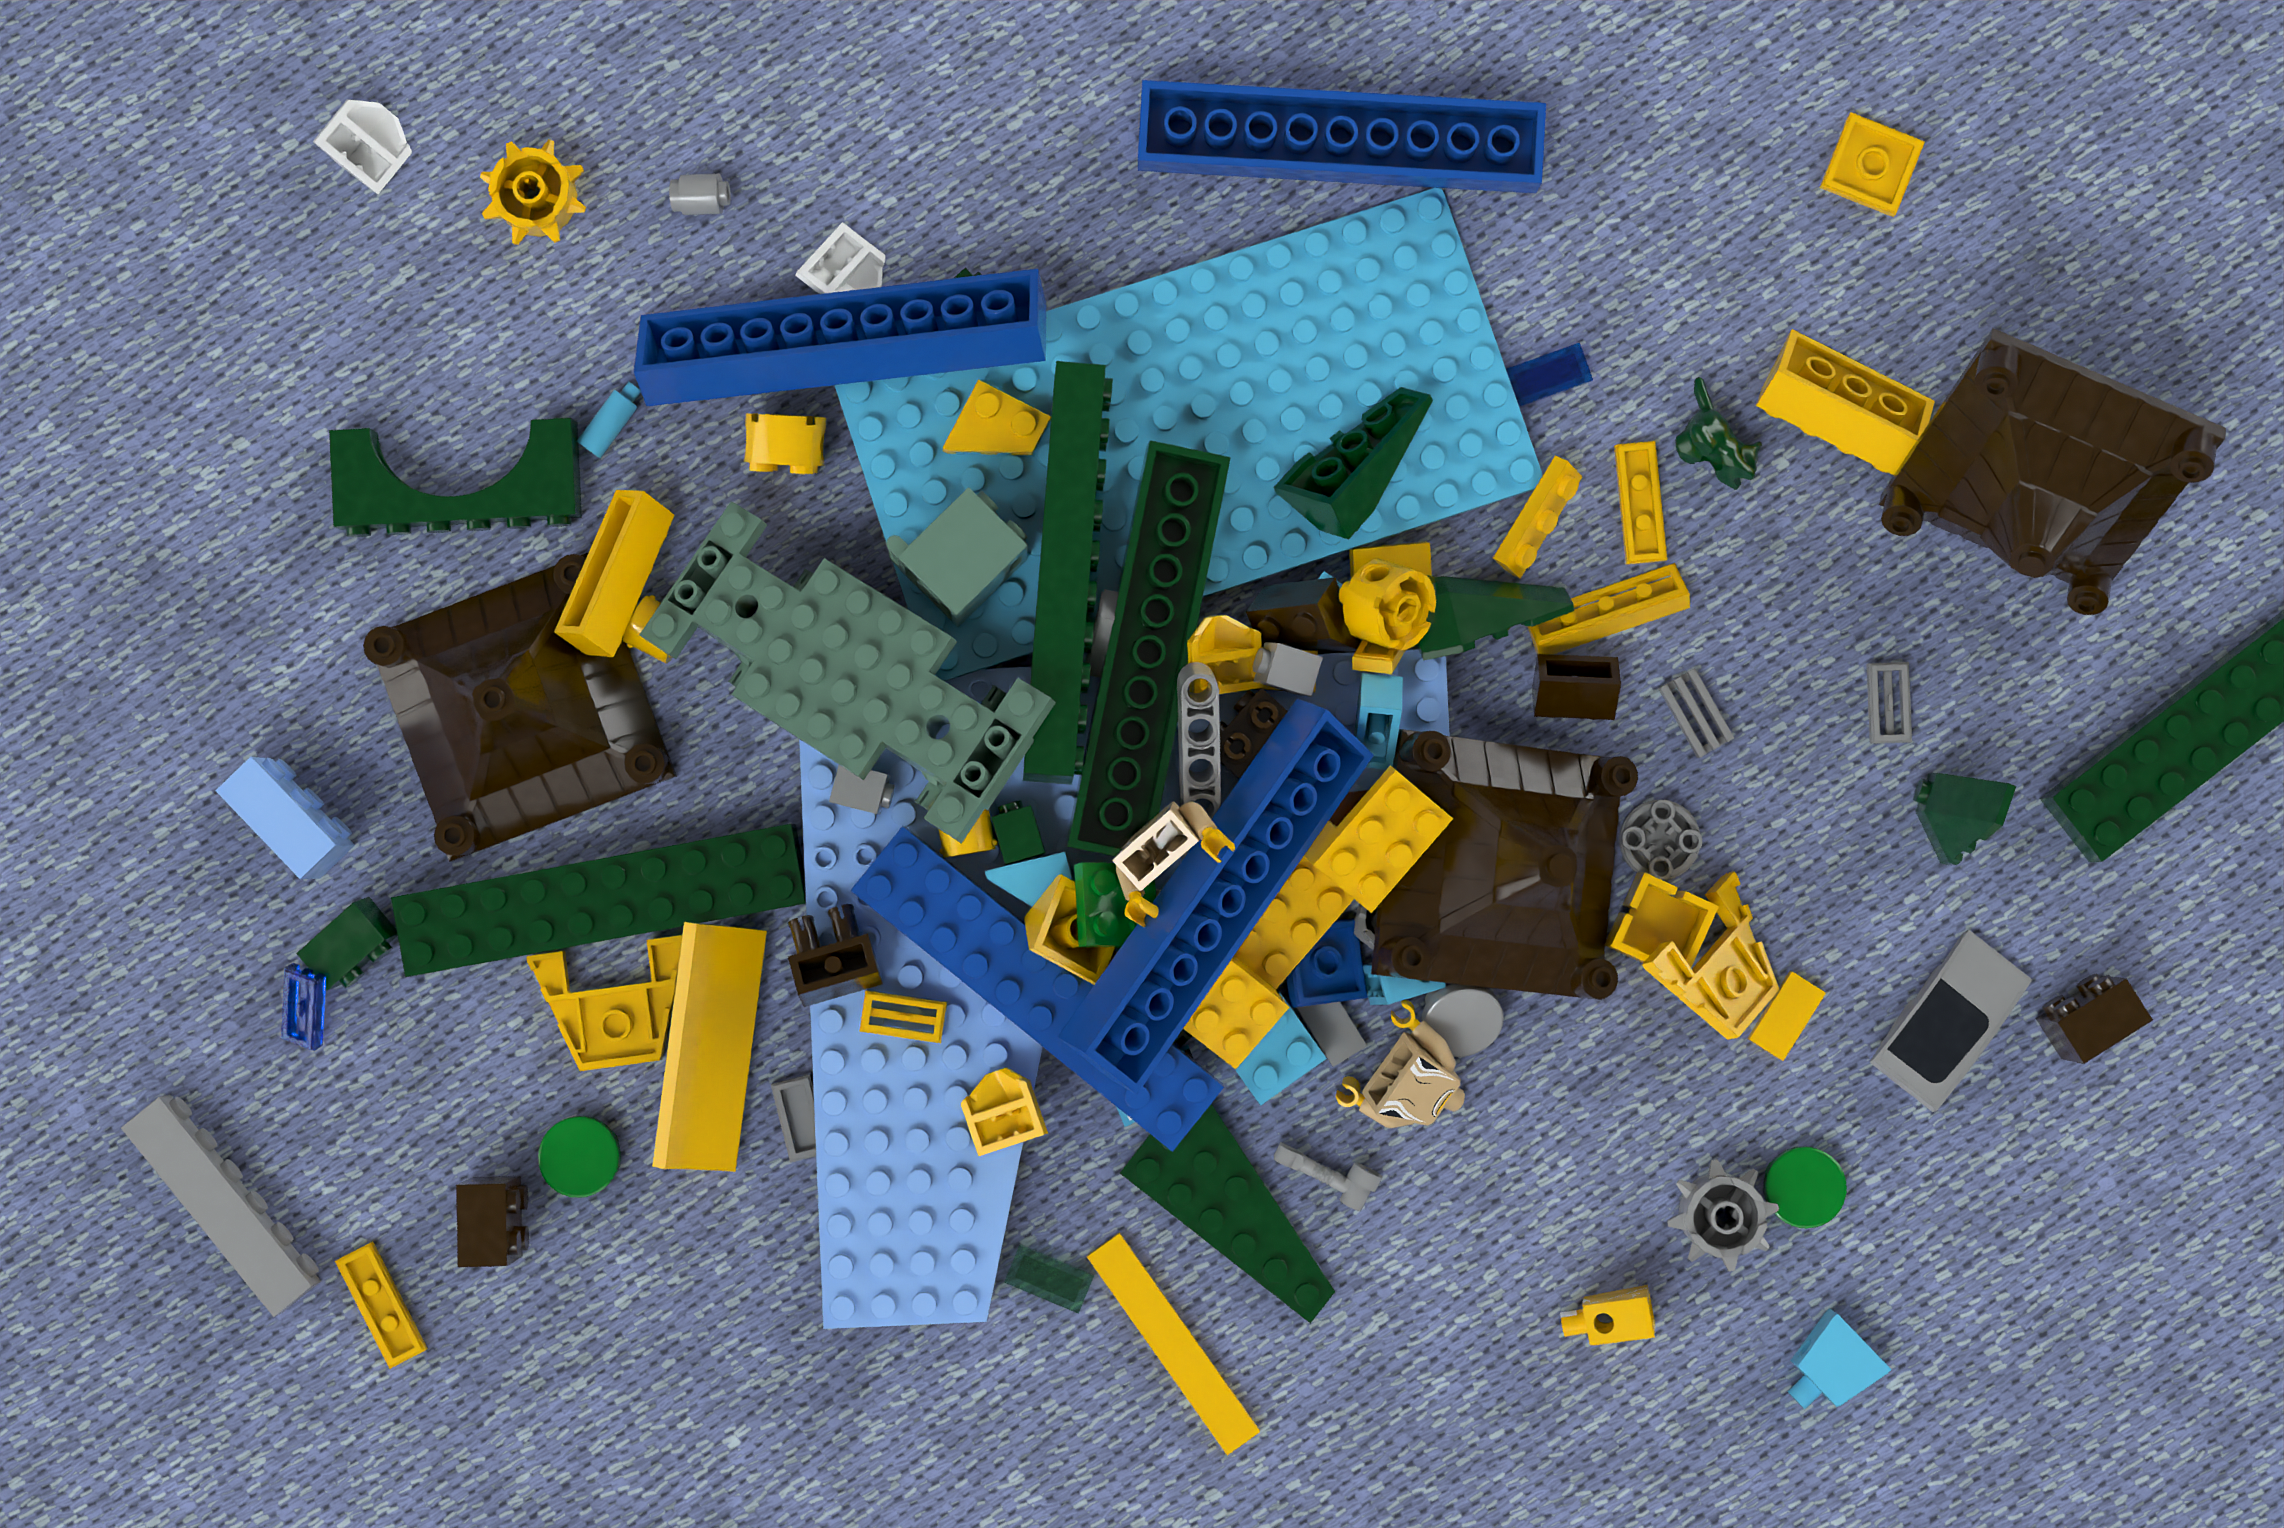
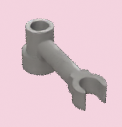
(1354, 1186)

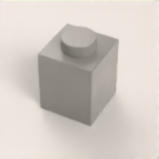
(1286, 668)
(862, 795)

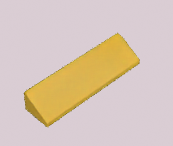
(1615, 612)

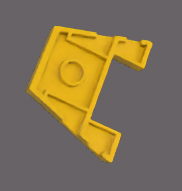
(1731, 978)
(614, 1022)

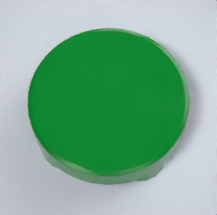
(579, 1156)
(1805, 1186)

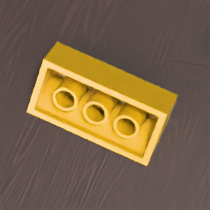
(1844, 403)

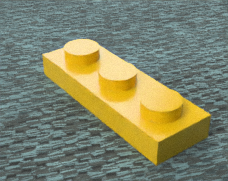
(1538, 517)

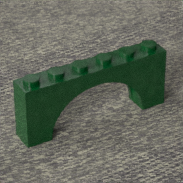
(537, 488)

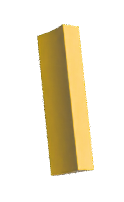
(709, 1047)

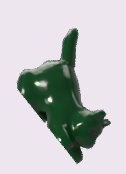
(1712, 440)

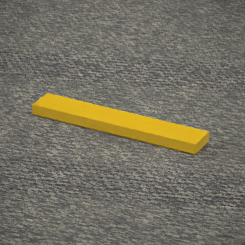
(1173, 1343)

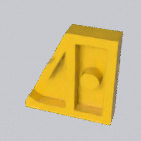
(996, 424)

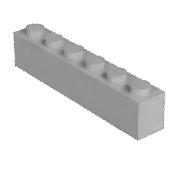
(222, 1204)

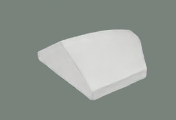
(365, 142)
(843, 264)

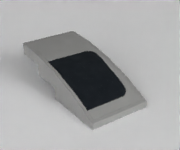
(1950, 1021)

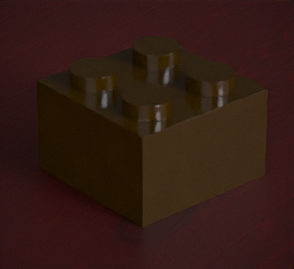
(2093, 1017)
(491, 1221)

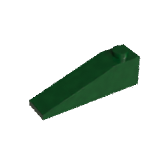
(1349, 477)
(1481, 608)
(1960, 812)

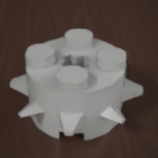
(1745, 1207)

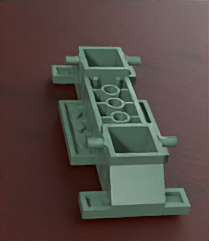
(849, 672)

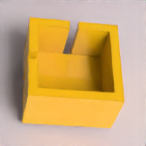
(1659, 918)

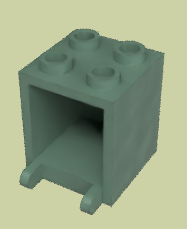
(962, 555)

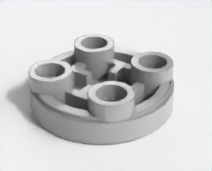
(1660, 839)
(1464, 1017)

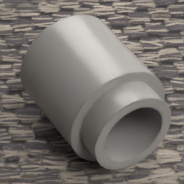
(699, 194)

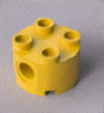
(784, 441)
(1388, 604)

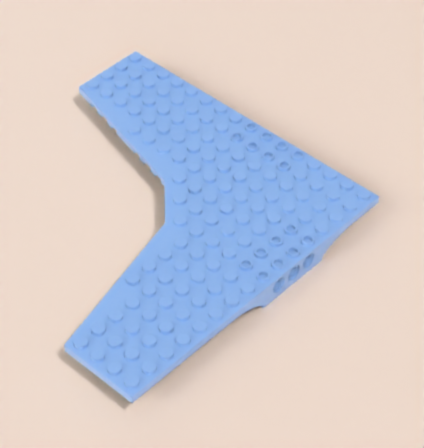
(902, 1195)

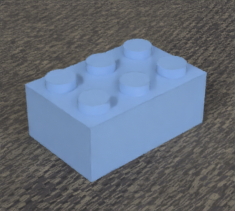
(286, 816)

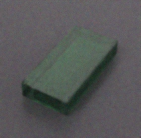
(1049, 1278)

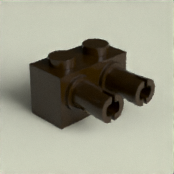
(1249, 730)
(833, 968)

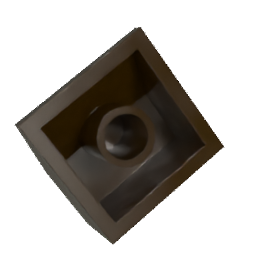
(1303, 616)

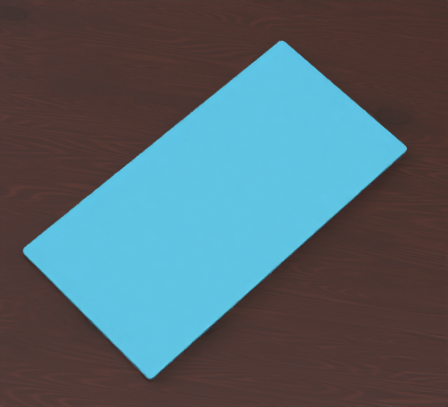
(1235, 361)

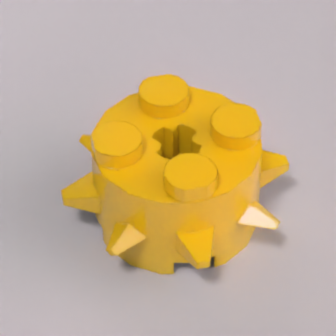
(524, 171)

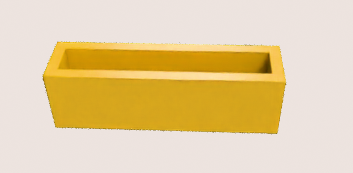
(614, 573)

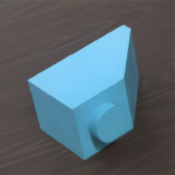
(1379, 717)
(1030, 878)

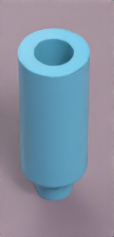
(609, 420)

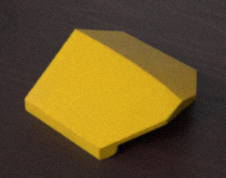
(1228, 651)
(1002, 1111)

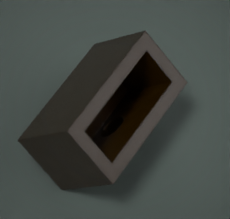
(1587, 696)

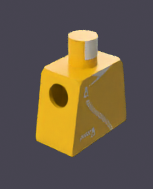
(1630, 1313)

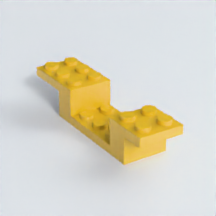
(1344, 863)

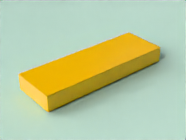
(1640, 502)
(381, 1305)

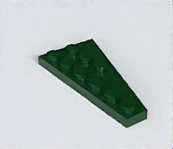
(1227, 1204)

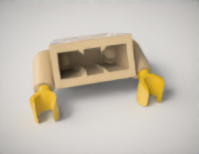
(1158, 847)
(1411, 1081)

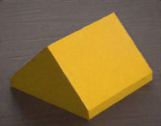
(1054, 932)

